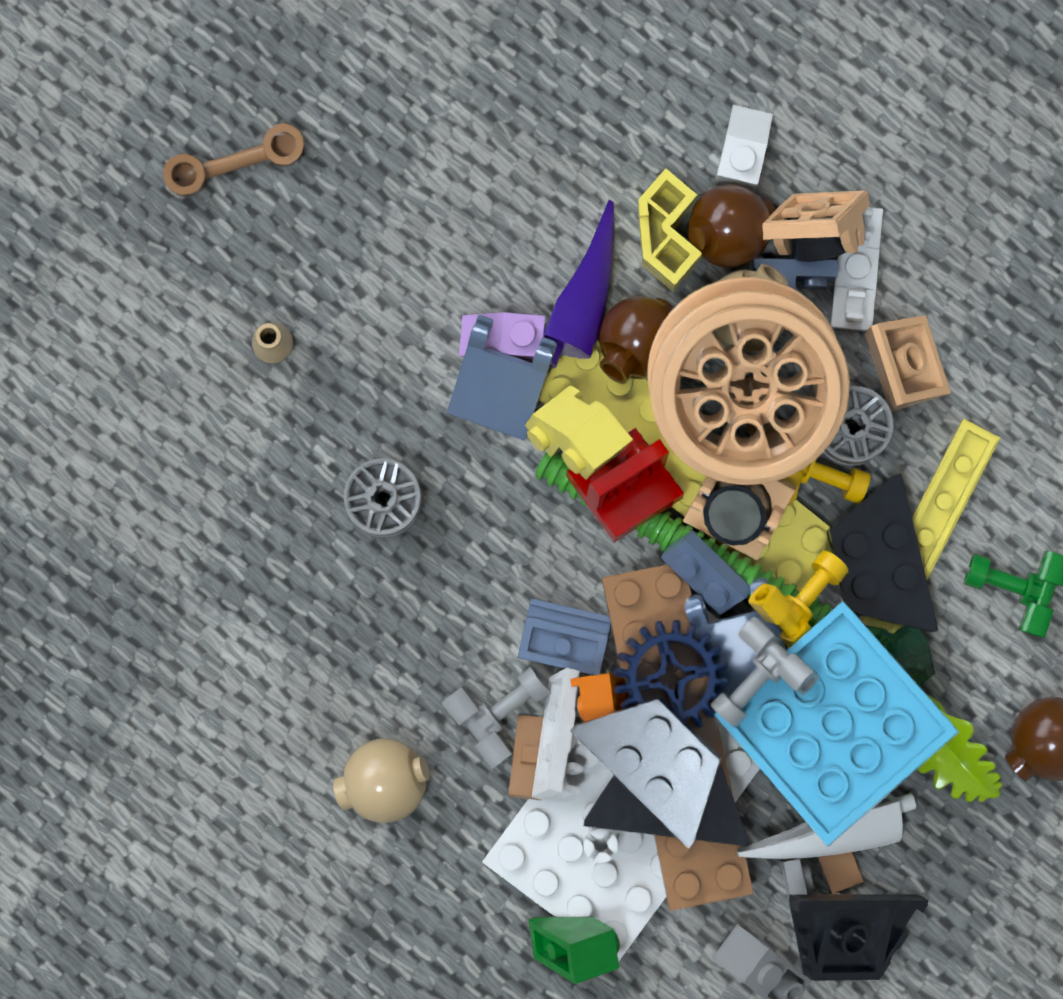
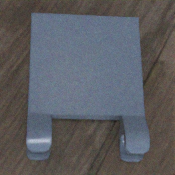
(499, 387)
(724, 634)

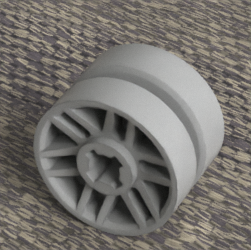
(874, 425)
(364, 487)

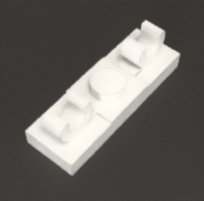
(857, 279)
(557, 739)

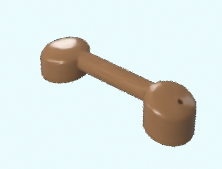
(281, 146)

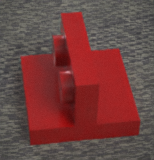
(629, 487)

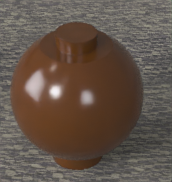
(729, 225)
(628, 336)
(1038, 740)

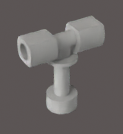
(771, 663)
(486, 722)

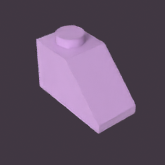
(510, 334)

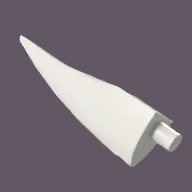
(875, 829)

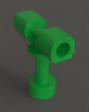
(1034, 591)

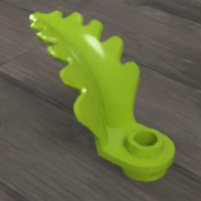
(960, 764)

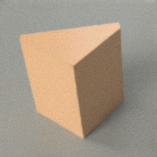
(907, 362)

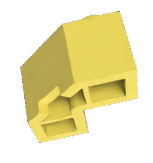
(662, 248)
(582, 431)

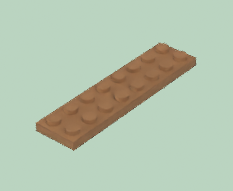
(638, 600)

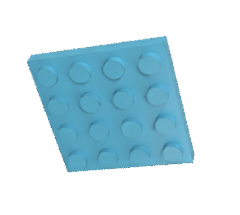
(849, 734)

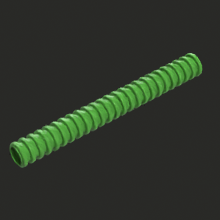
(666, 531)

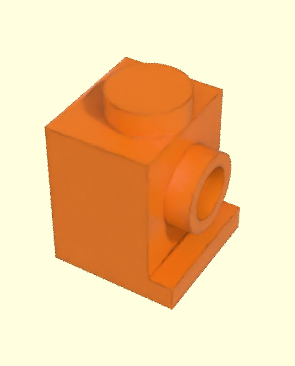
(598, 695)

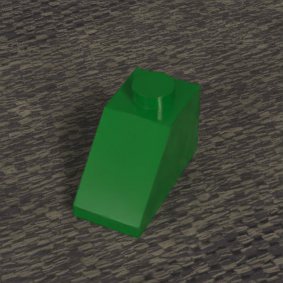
(575, 946)

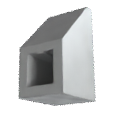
(760, 967)

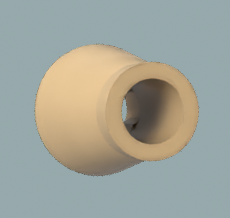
(277, 350)

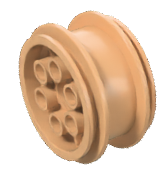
(759, 311)

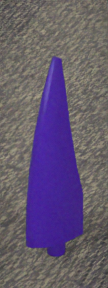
(582, 303)

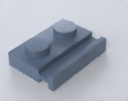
(564, 637)

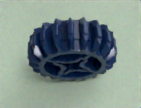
(663, 640)

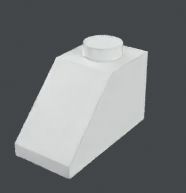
(744, 148)

